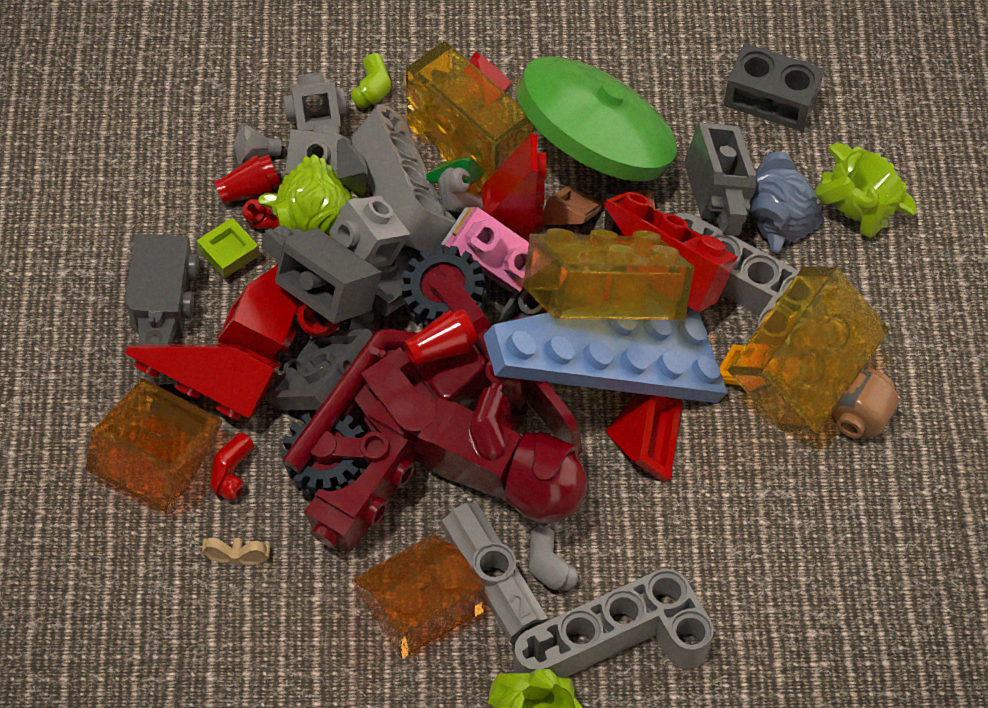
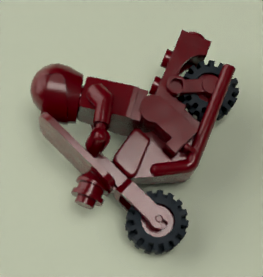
(424, 419)

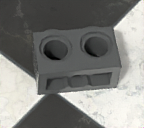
(773, 87)

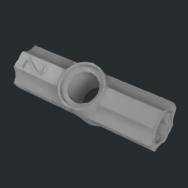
(506, 594)

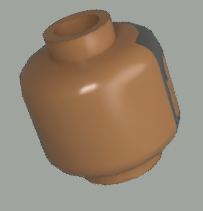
(867, 405)

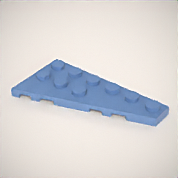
(610, 354)

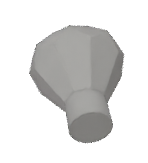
(251, 142)

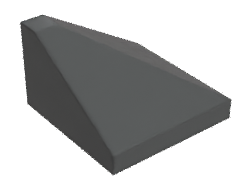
(351, 168)

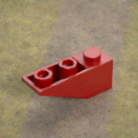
(517, 190)
(706, 253)
(262, 317)
(222, 372)

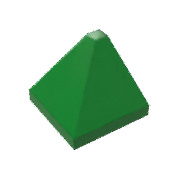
(474, 170)

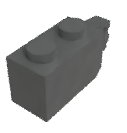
(721, 175)
(322, 272)
(159, 287)

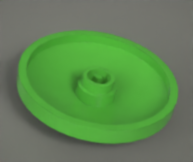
(596, 118)

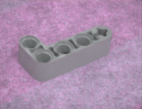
(400, 178)
(749, 267)
(610, 637)

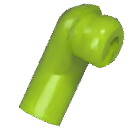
(374, 85)

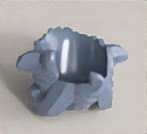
(783, 202)

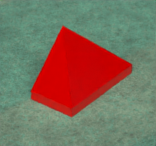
(649, 432)

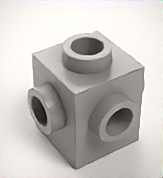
(332, 102)
(320, 141)
(370, 230)

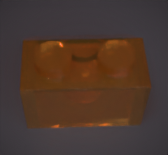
(152, 444)
(421, 593)

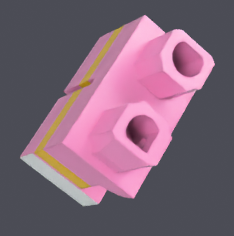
(492, 245)

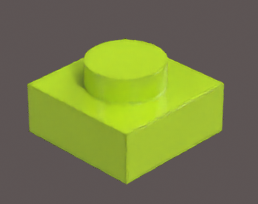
(228, 247)

